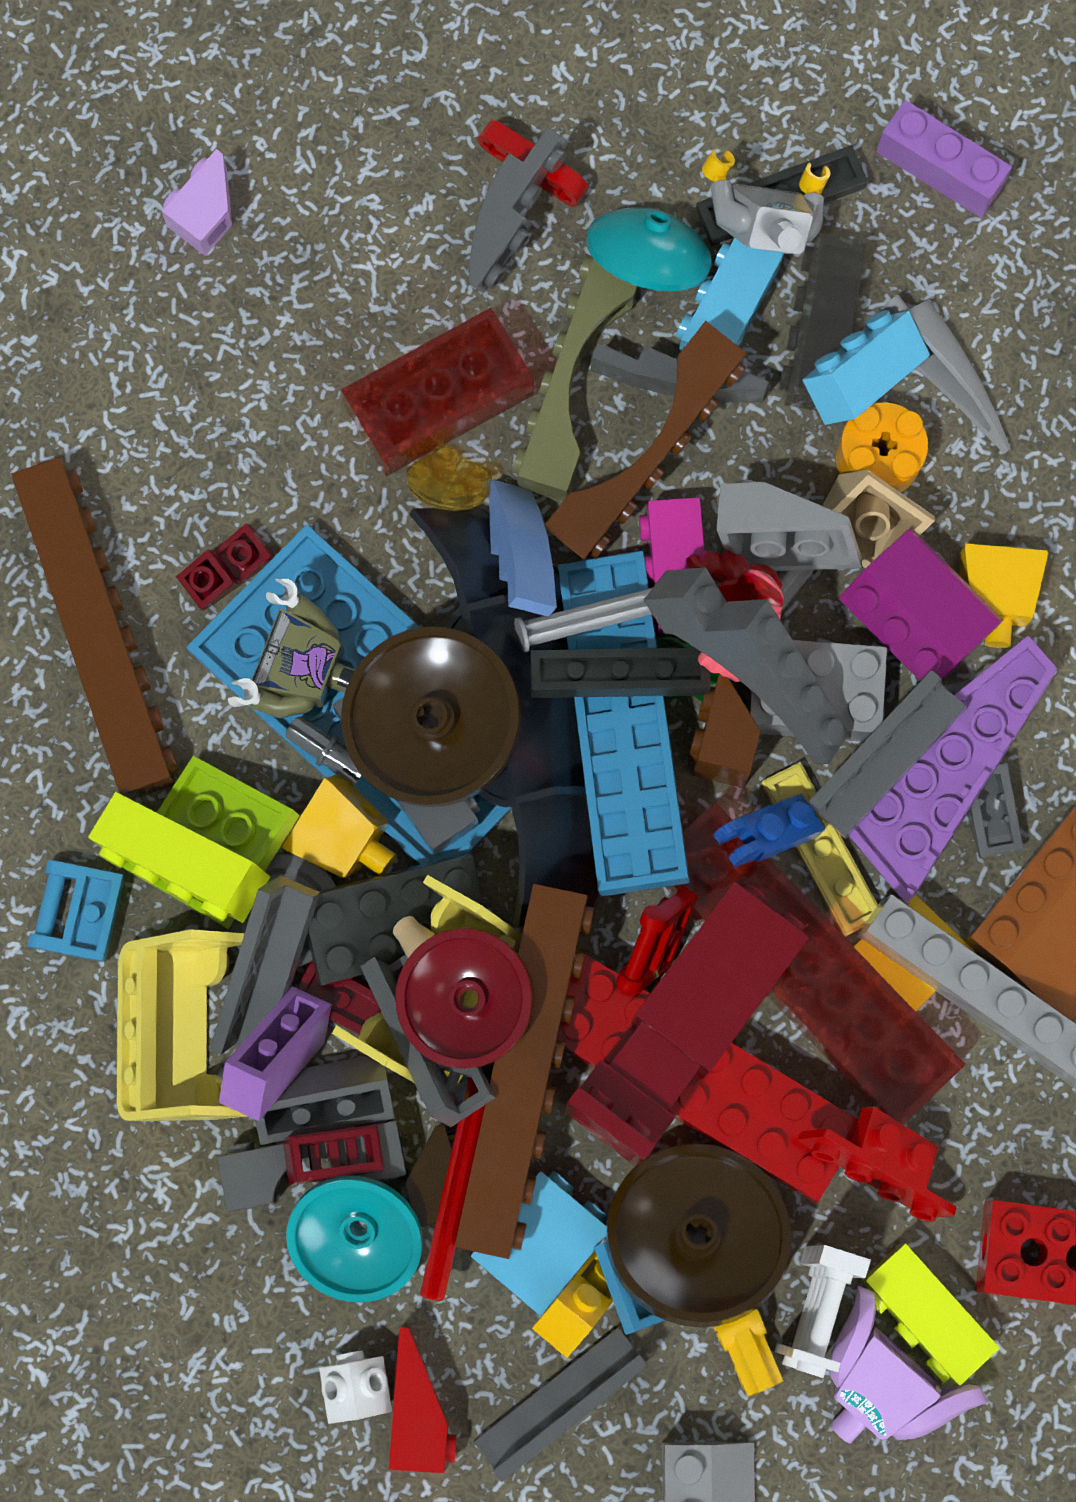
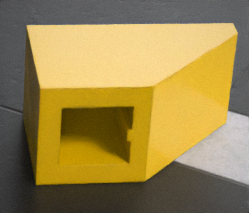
(576, 1308)

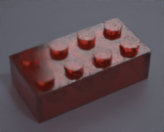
(438, 391)

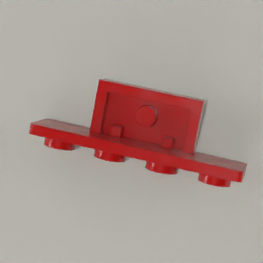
(887, 1158)

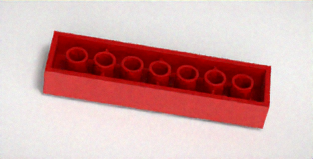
(736, 1105)

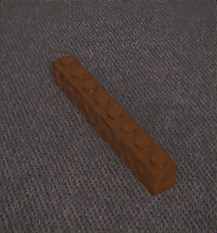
(94, 630)
(521, 1078)

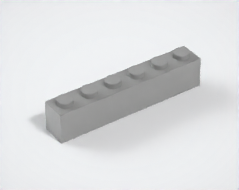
(974, 986)

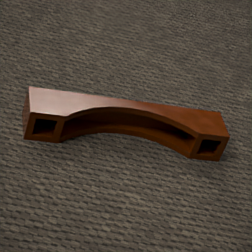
(701, 370)

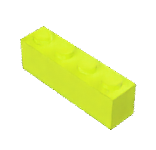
(179, 858)

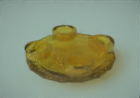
(447, 482)

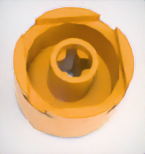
(888, 427)

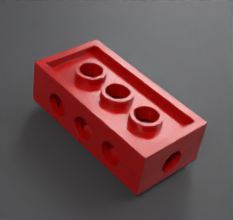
(1000, 1261)

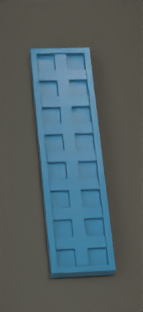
(625, 745)

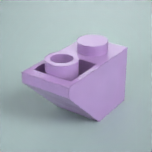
(202, 206)

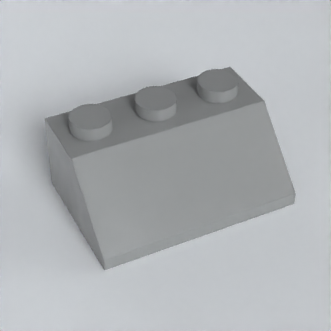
(708, 1472)

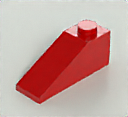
(418, 1422)

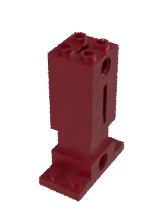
(688, 1021)

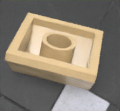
(875, 512)

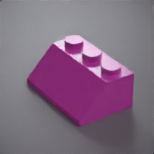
(920, 607)

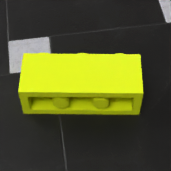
(929, 1316)

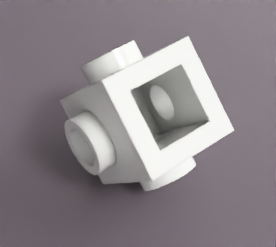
(355, 1387)

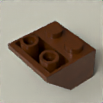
(729, 738)

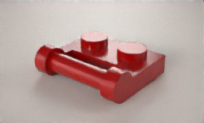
(657, 941)

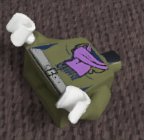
(297, 660)

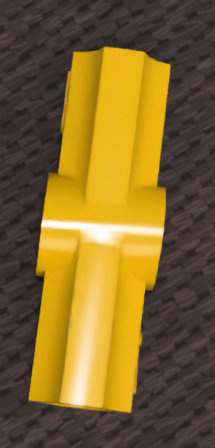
(750, 1353)

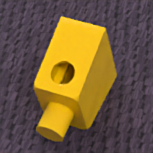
(1006, 581)
(340, 831)

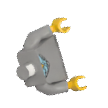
(764, 215)

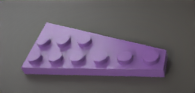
(929, 803)

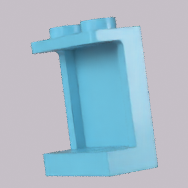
(555, 1243)

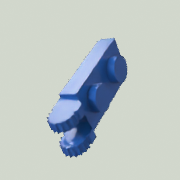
(771, 830)

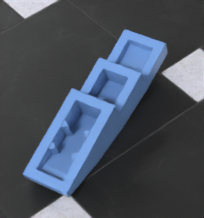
(522, 548)

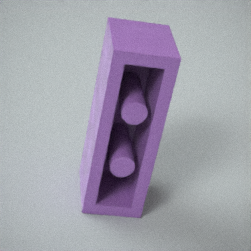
(943, 158)
(274, 1053)

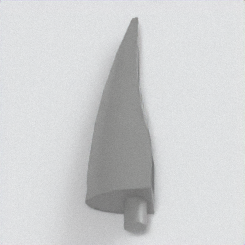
(952, 370)

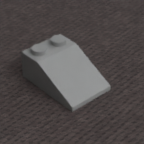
(784, 529)

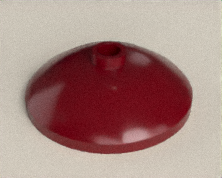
(433, 994)

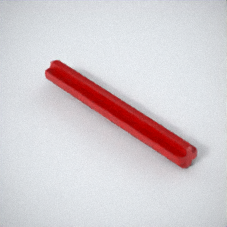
(452, 1202)

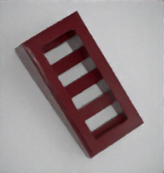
(294, 1162)

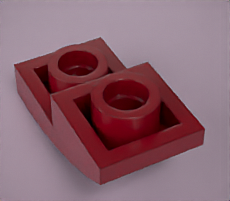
(225, 568)

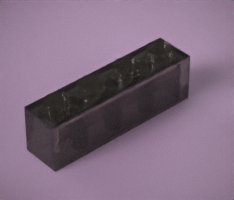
(825, 307)

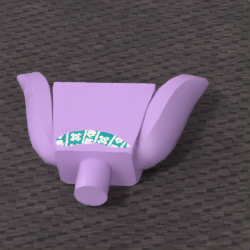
(886, 1386)

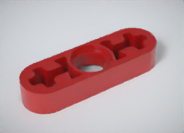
(563, 184)

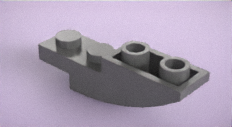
(499, 224)

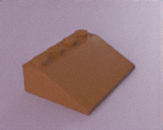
(1034, 923)

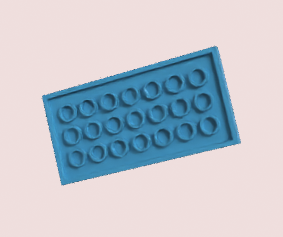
(364, 618)

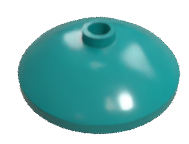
(649, 249)
(352, 1260)

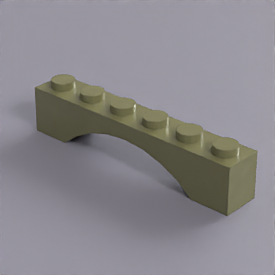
(552, 452)

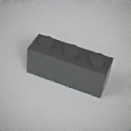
(329, 1100)

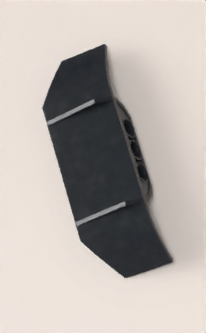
(546, 770)

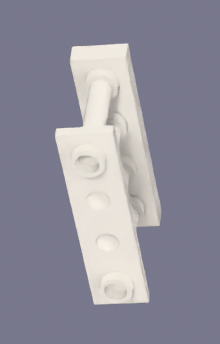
(830, 1273)

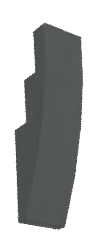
(658, 374)
(994, 812)

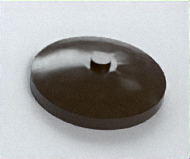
(431, 716)
(698, 1235)

